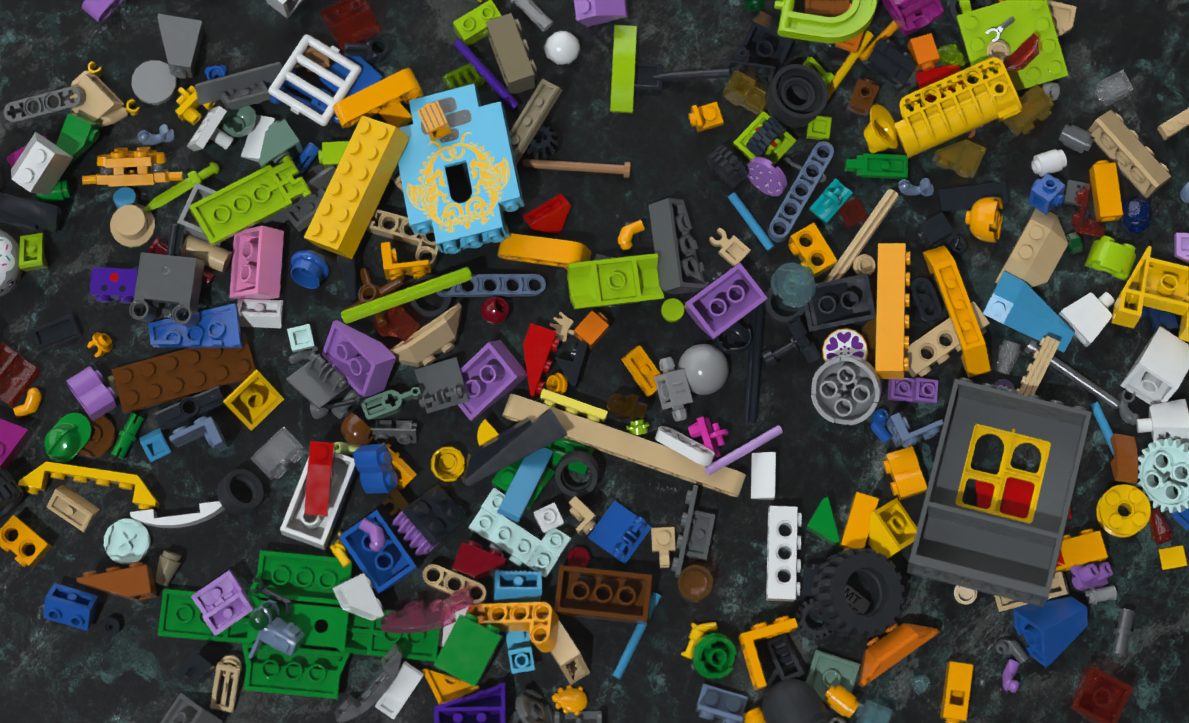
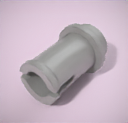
(1096, 595)

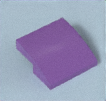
(222, 602)

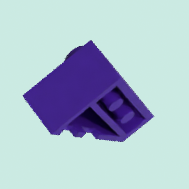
(482, 707)

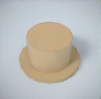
(132, 225)

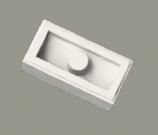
(255, 139)
(260, 313)
(763, 475)

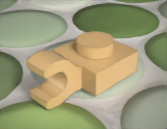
(663, 542)

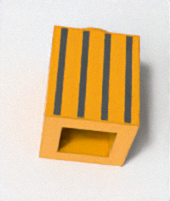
(434, 121)

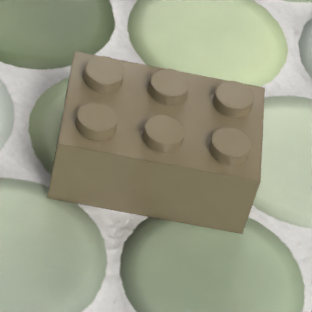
(511, 53)

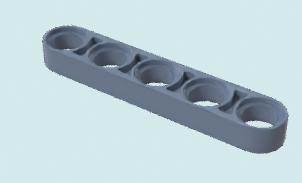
(501, 288)

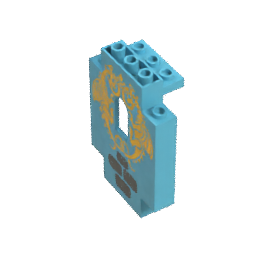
(483, 142)

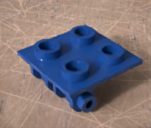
(619, 532)

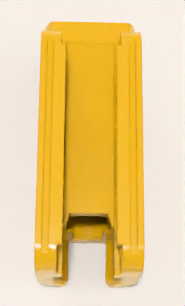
(959, 110)

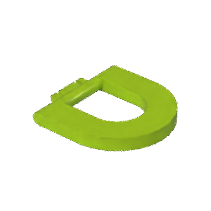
(823, 28)

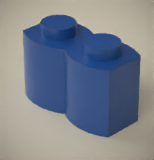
(375, 468)

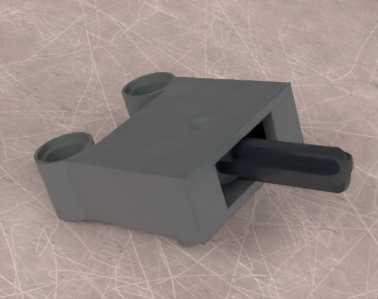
(169, 281)

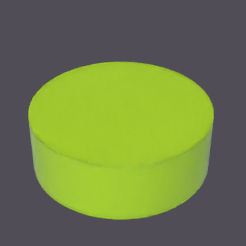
(672, 310)

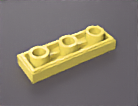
(573, 406)

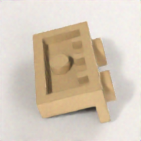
(581, 512)

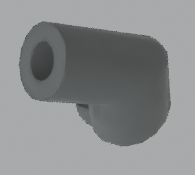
(1013, 648)

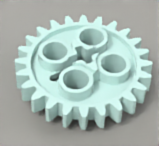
(1163, 493)

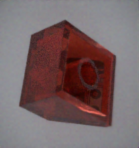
(350, 21)

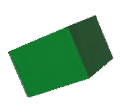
(823, 523)

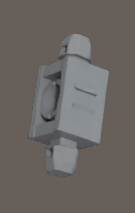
(673, 389)

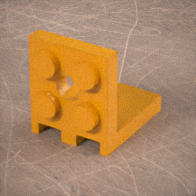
(758, 633)

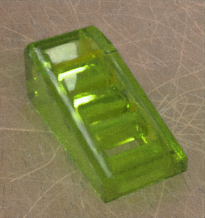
(448, 78)

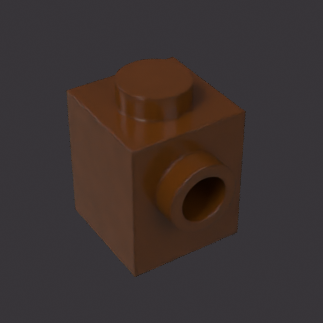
(863, 97)

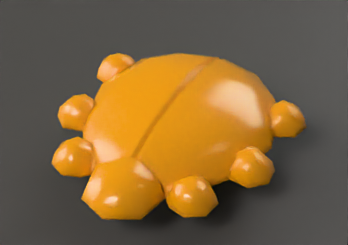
(570, 699)

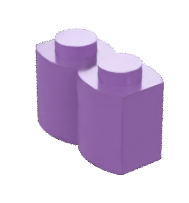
(91, 393)

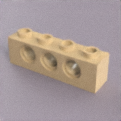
(931, 342)

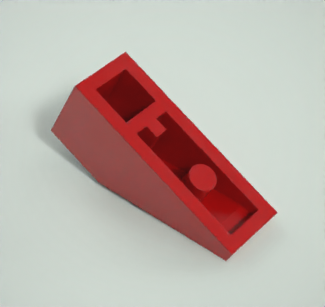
(319, 478)

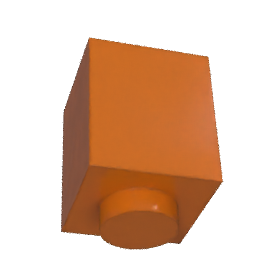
(924, 52)
(592, 328)

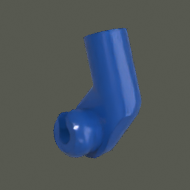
(878, 425)

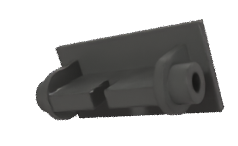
(384, 433)

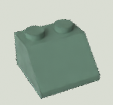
(278, 143)

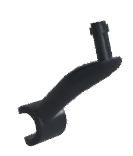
(272, 595)

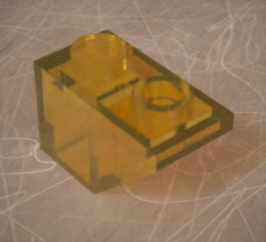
(962, 157)

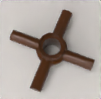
(371, 292)

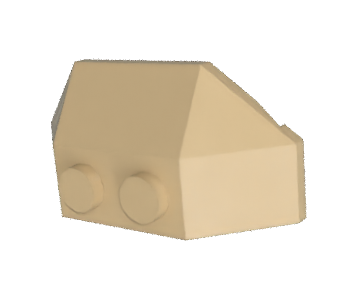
(1037, 249)
(430, 340)

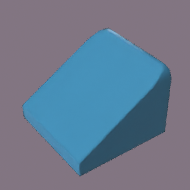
(155, 445)

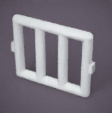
(286, 74)

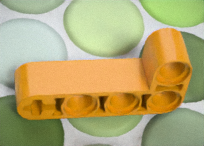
(378, 97)
(543, 250)
(511, 621)

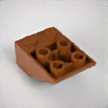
(132, 583)

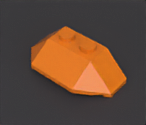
(892, 648)

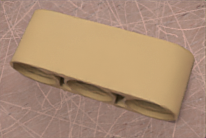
(446, 576)

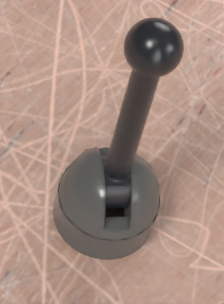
(323, 411)

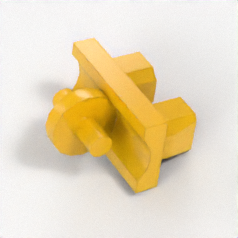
(188, 104)

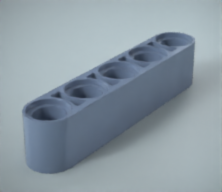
(805, 182)

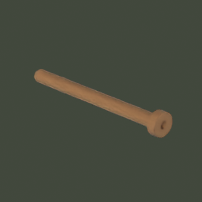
(578, 166)

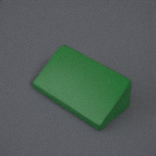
(565, 446)

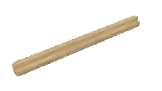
(863, 235)

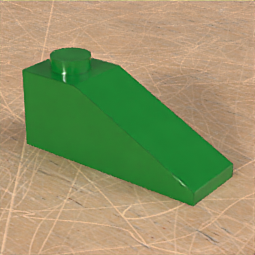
(77, 135)

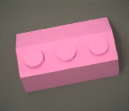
(257, 263)

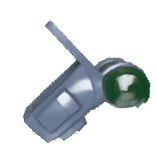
(273, 630)

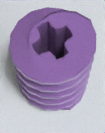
(412, 534)

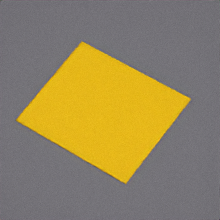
(1172, 557)

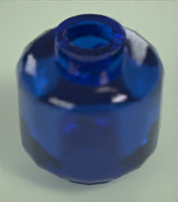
(1136, 215)

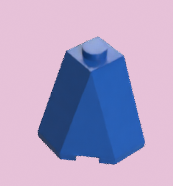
(1050, 628)

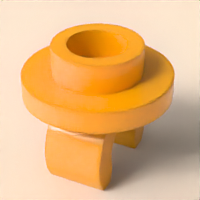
(103, 343)

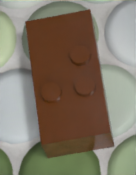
(603, 594)

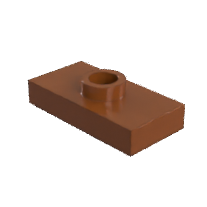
(826, 8)

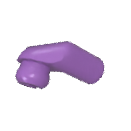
(376, 534)

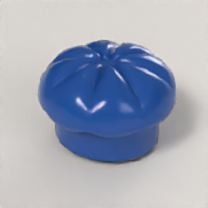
(309, 268)

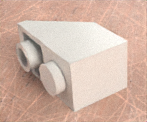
(358, 598)

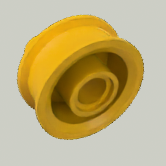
(1133, 500)

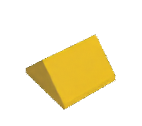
(253, 400)

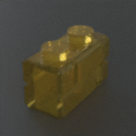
(1034, 107)

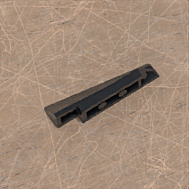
(512, 446)

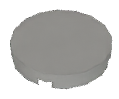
(153, 82)

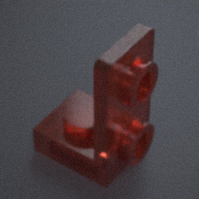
(1091, 226)

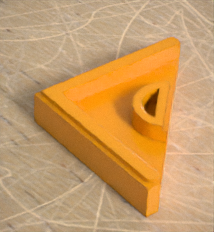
(446, 687)

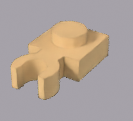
(732, 250)

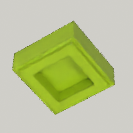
(819, 128)

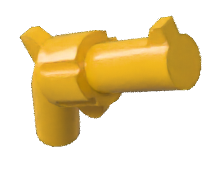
(340, 552)
(697, 632)

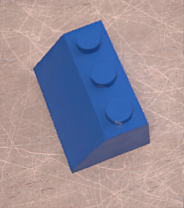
(382, 567)

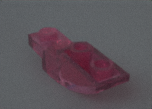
(419, 618)

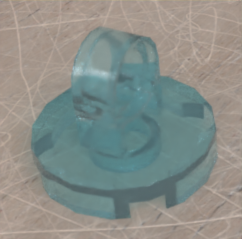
(793, 284)

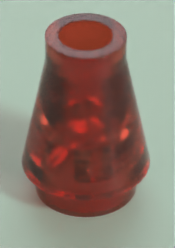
(1159, 528)

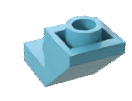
(520, 651)

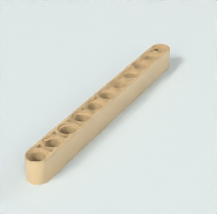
(628, 446)

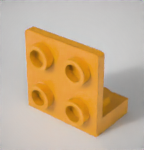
(394, 269)

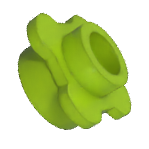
(638, 427)

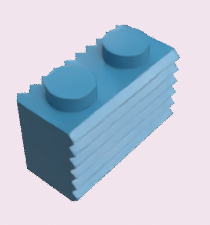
(517, 586)

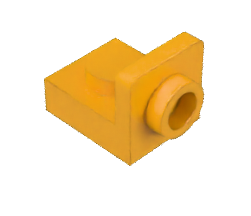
(705, 116)

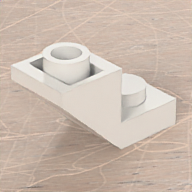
(400, 690)

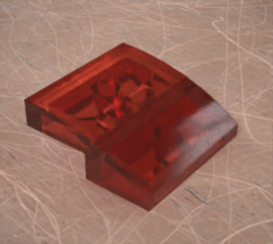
(15, 375)

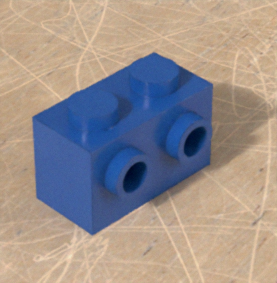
(70, 606)

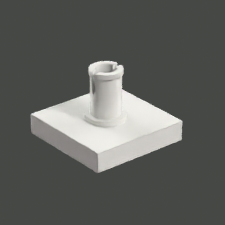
(209, 130)

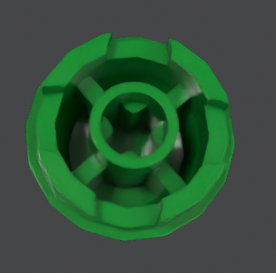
(713, 655)

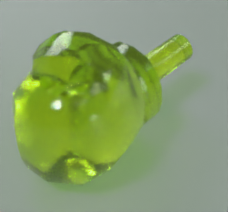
(950, 55)

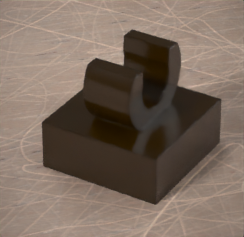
(397, 499)

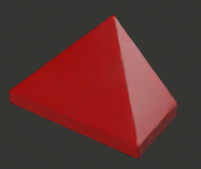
(549, 216)

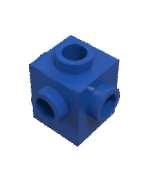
(1047, 193)

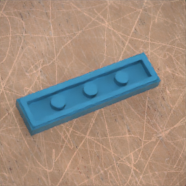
(524, 484)

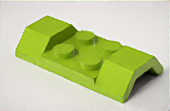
(614, 281)

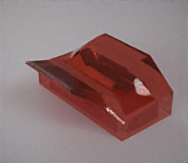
(1023, 54)
(399, 323)

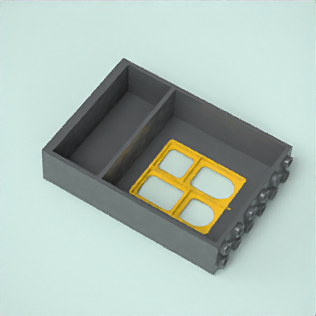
(981, 545)

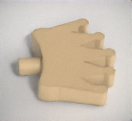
(563, 327)

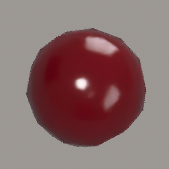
(494, 310)

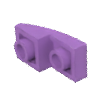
(913, 390)

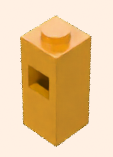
(1105, 191)
(858, 522)
(956, 692)

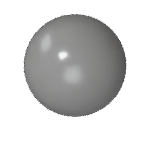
(704, 368)

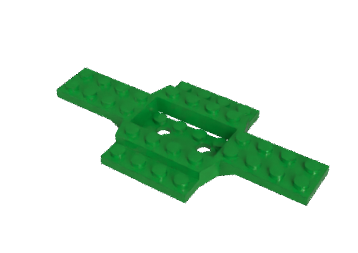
(309, 670)

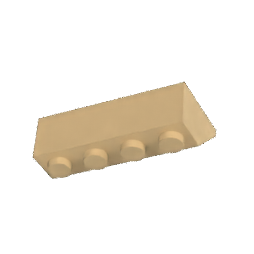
(1129, 154)

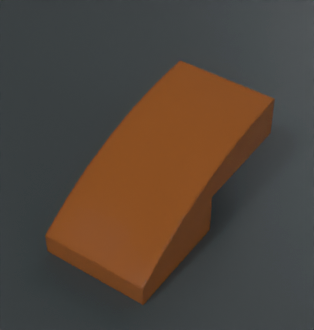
(1126, 458)

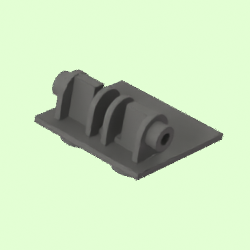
(318, 381)
(441, 385)

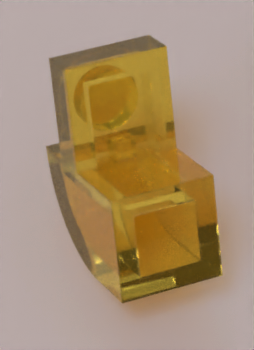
(742, 92)

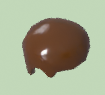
(356, 431)

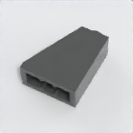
(181, 43)

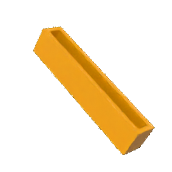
(891, 311)

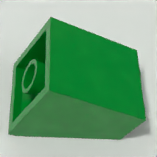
(469, 649)

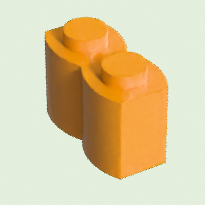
(905, 473)

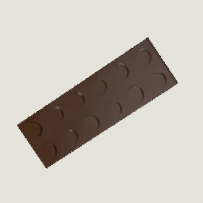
(180, 375)

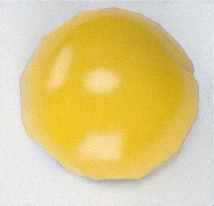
(447, 464)

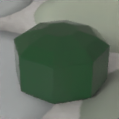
(1074, 243)

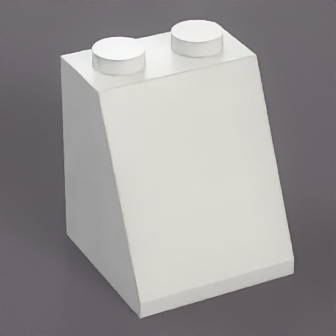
(40, 165)
(1158, 368)

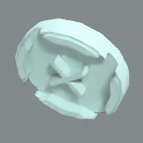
(127, 541)

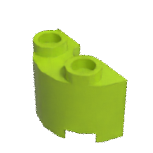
(1111, 257)

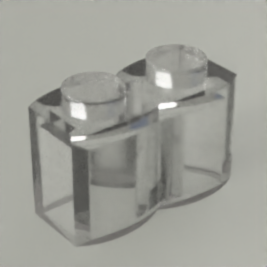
(278, 453)

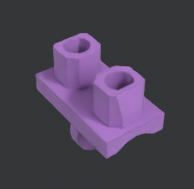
(1090, 575)

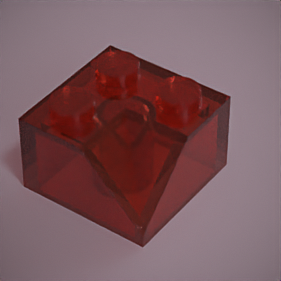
(1100, 696)

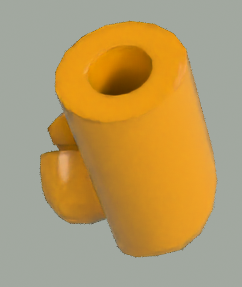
(627, 233)
(31, 404)

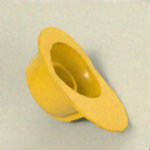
(881, 130)

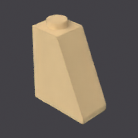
(568, 656)

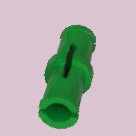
(127, 436)

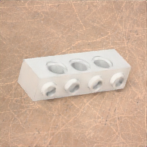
(774, 588)

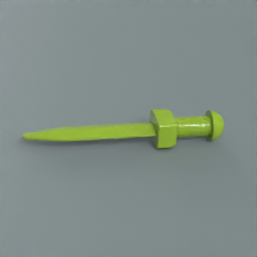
(182, 187)

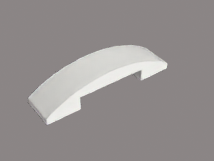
(207, 511)

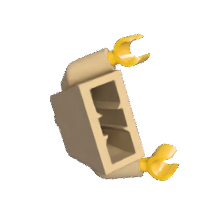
(100, 102)

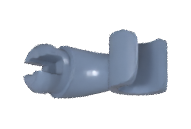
(153, 139)
(908, 189)

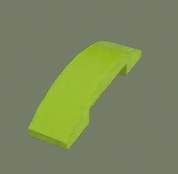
(623, 69)

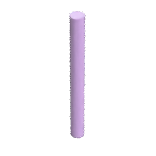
(743, 450)

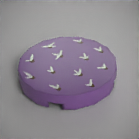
(766, 177)

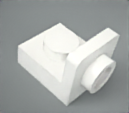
(548, 518)

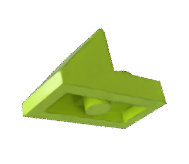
(32, 252)

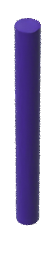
(487, 75)

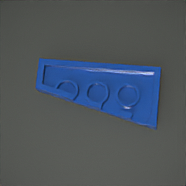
(215, 329)

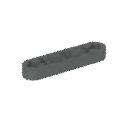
(44, 104)

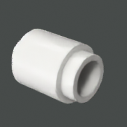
(1049, 162)

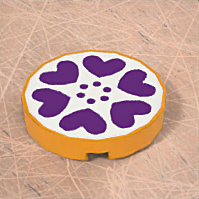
(844, 343)

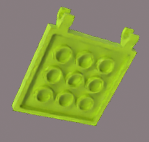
(1029, 18)

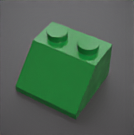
(505, 477)

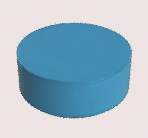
(124, 196)

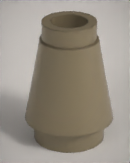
(167, 567)

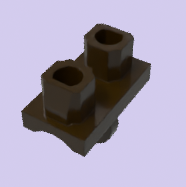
(626, 407)

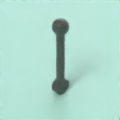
(787, 161)

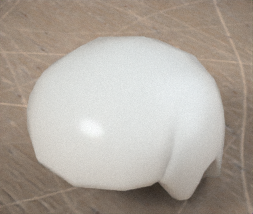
(562, 47)

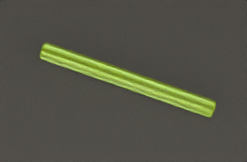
(406, 295)

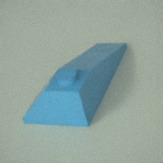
(1023, 310)

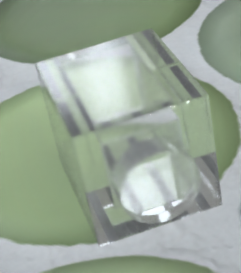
(1113, 88)

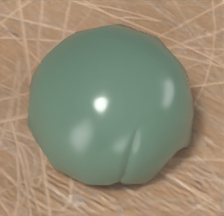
(239, 122)

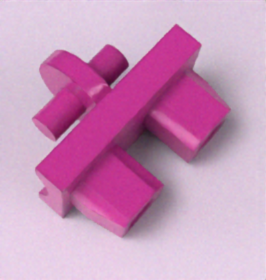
(704, 428)

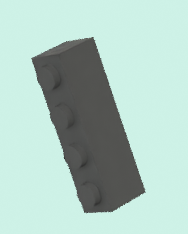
(677, 259)

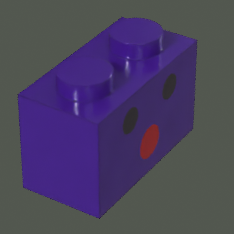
(113, 284)

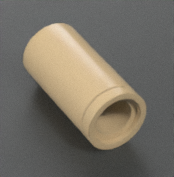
(214, 257)

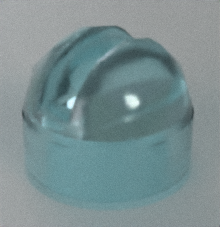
(920, 683)

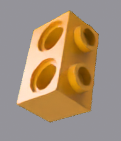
(818, 248)
(26, 537)

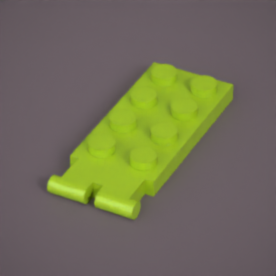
(249, 201)

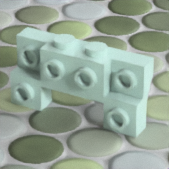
(516, 541)

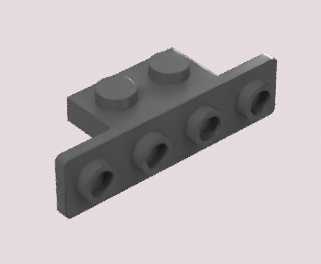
(239, 88)
(302, 208)
(696, 535)

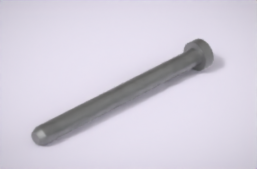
(1075, 376)

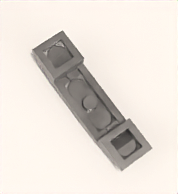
(352, 708)

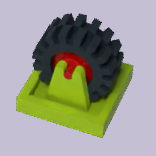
(765, 139)

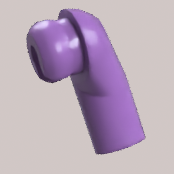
(1008, 675)

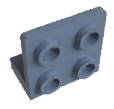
(203, 427)
(898, 429)
(721, 704)

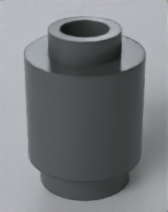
(1076, 138)

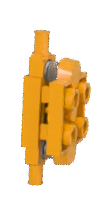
(147, 173)

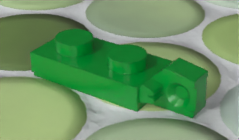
(879, 166)

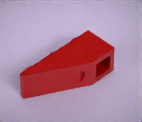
(538, 352)

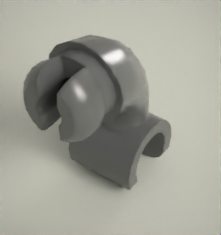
(342, 411)
(1125, 413)

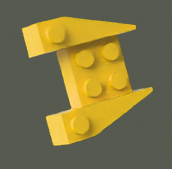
(1156, 286)

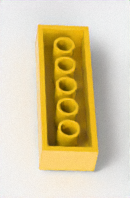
(356, 187)

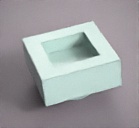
(301, 338)

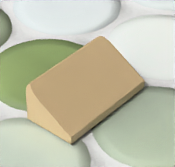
(72, 507)

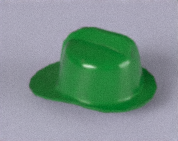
(67, 437)

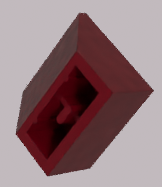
(477, 563)

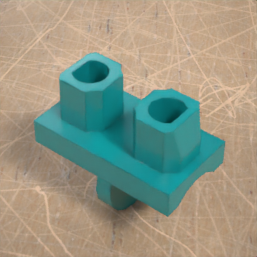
(830, 201)

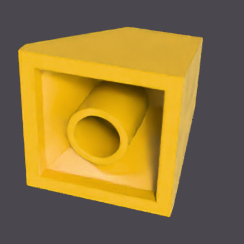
(891, 529)

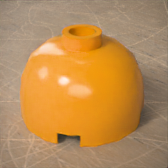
(985, 219)

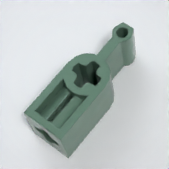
(378, 407)

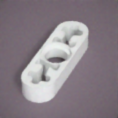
(684, 445)

